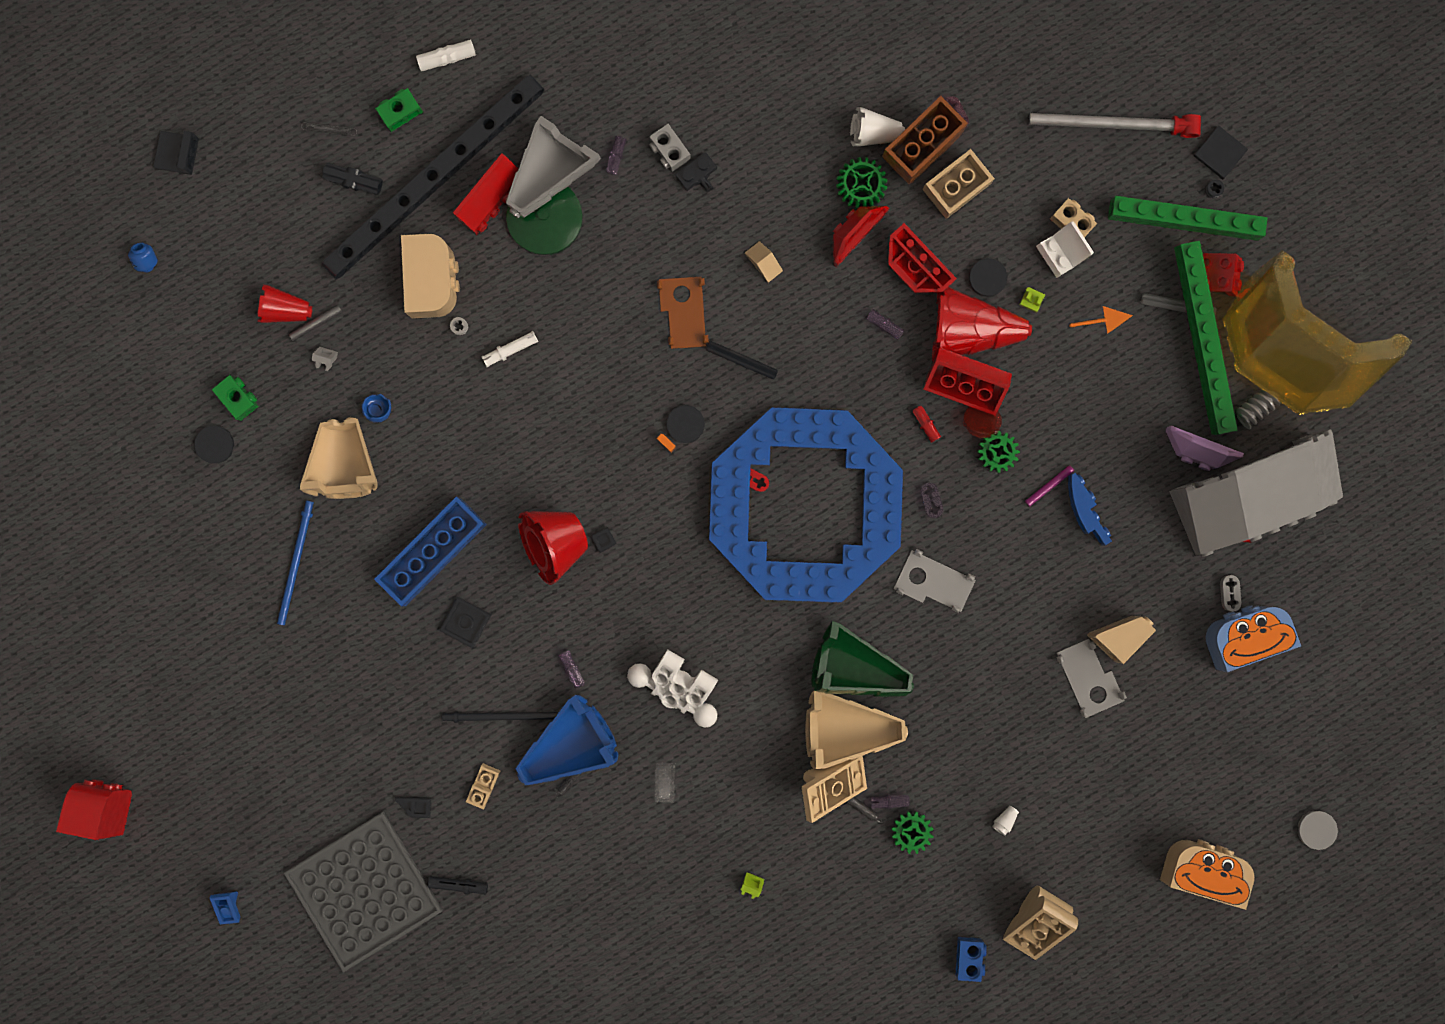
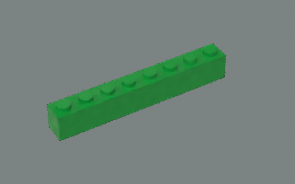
(1187, 218)

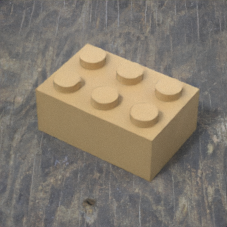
(958, 183)

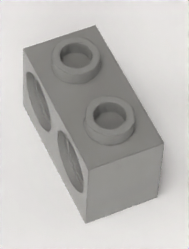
(673, 146)

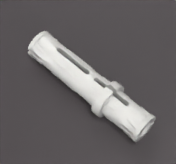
(509, 349)

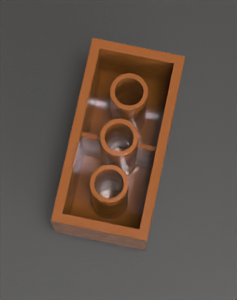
(924, 140)

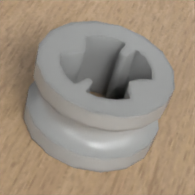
(453, 328)

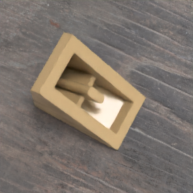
(764, 261)

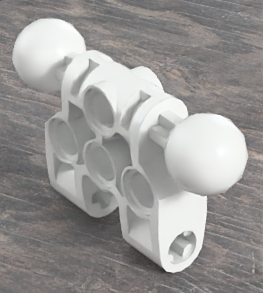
(677, 687)

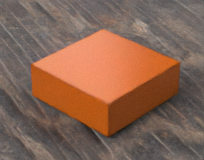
(666, 442)

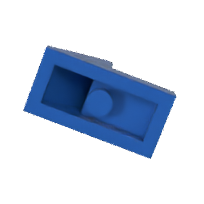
(225, 907)

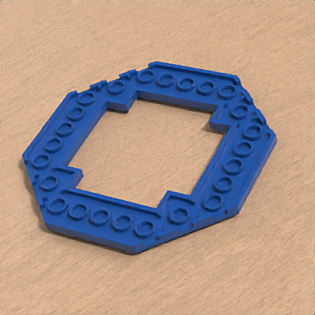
(880, 505)

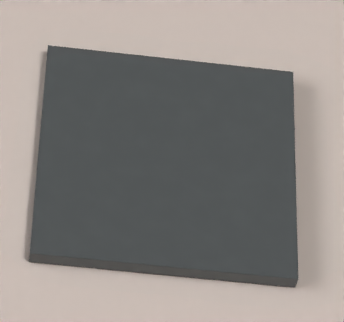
(363, 891)

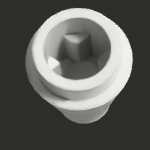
(1005, 821)

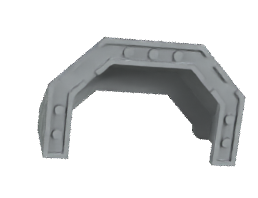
(1261, 495)

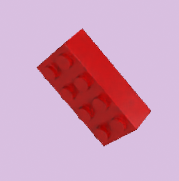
(967, 381)

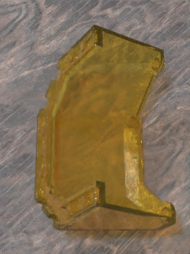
(1296, 352)

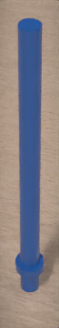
(295, 562)

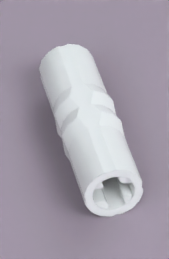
(445, 55)

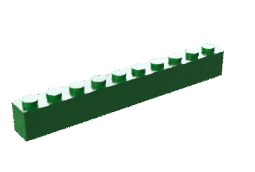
(1205, 337)

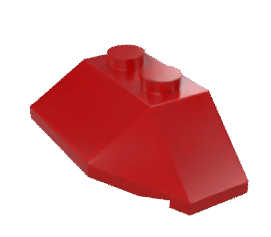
(854, 230)
(916, 263)

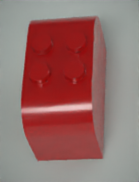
(95, 810)

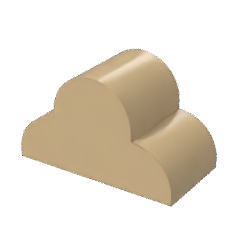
(1040, 923)

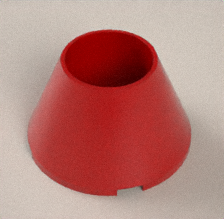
(552, 541)

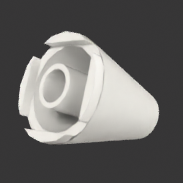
(873, 128)

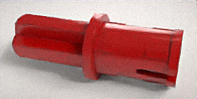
(926, 423)

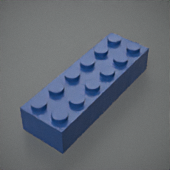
(430, 551)

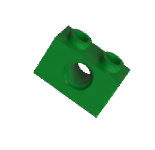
(396, 119)
(225, 392)

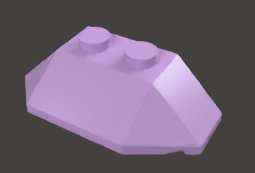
(1200, 450)

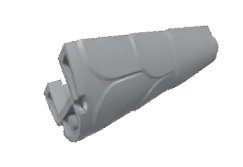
(547, 168)

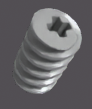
(1255, 407)

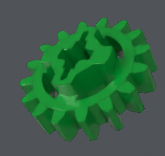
(1003, 441)
(910, 841)

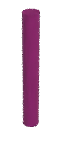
(1050, 485)

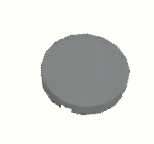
(1317, 830)

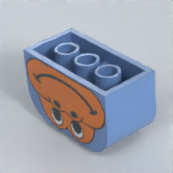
(1250, 637)

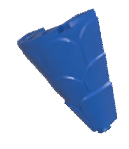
(570, 745)

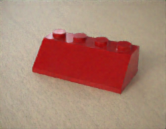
(487, 195)

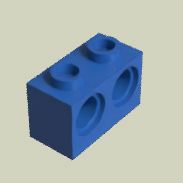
(966, 959)

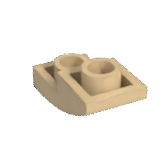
(483, 786)

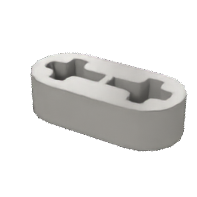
(1235, 591)

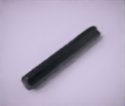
(742, 360)

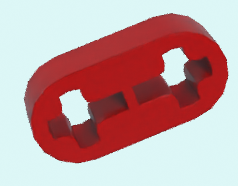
(754, 474)

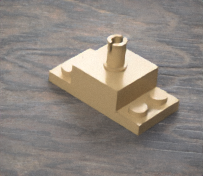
(832, 787)

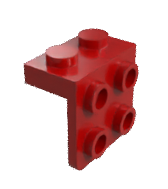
(1224, 272)

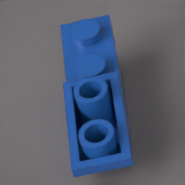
(1081, 503)

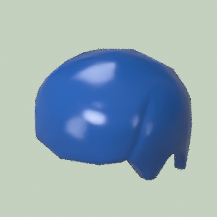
(372, 411)

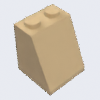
(1123, 637)

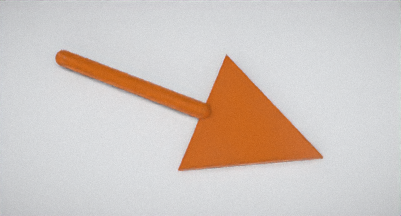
(1112, 319)

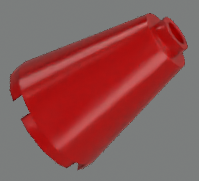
(282, 307)

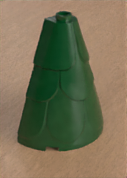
(856, 668)

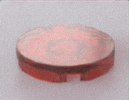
(981, 423)

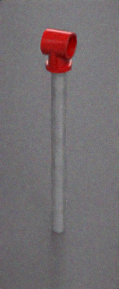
(1188, 126)

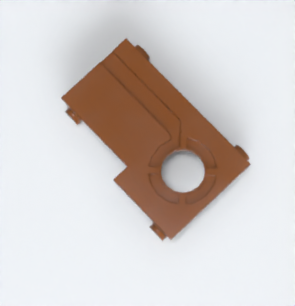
(687, 317)

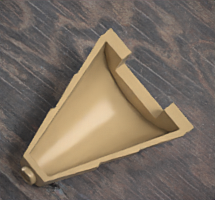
(847, 730)

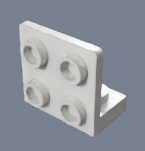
(1065, 249)

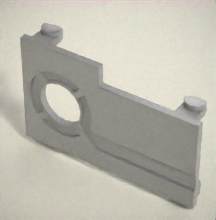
(940, 583)
(1086, 673)

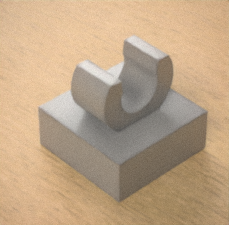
(325, 357)

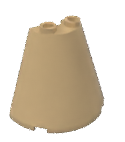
(339, 462)

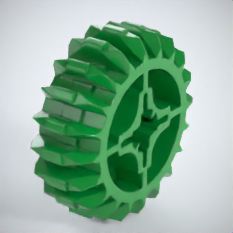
(867, 189)

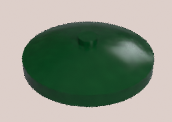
(550, 226)

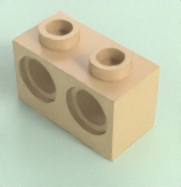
(1077, 215)

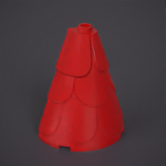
(973, 325)

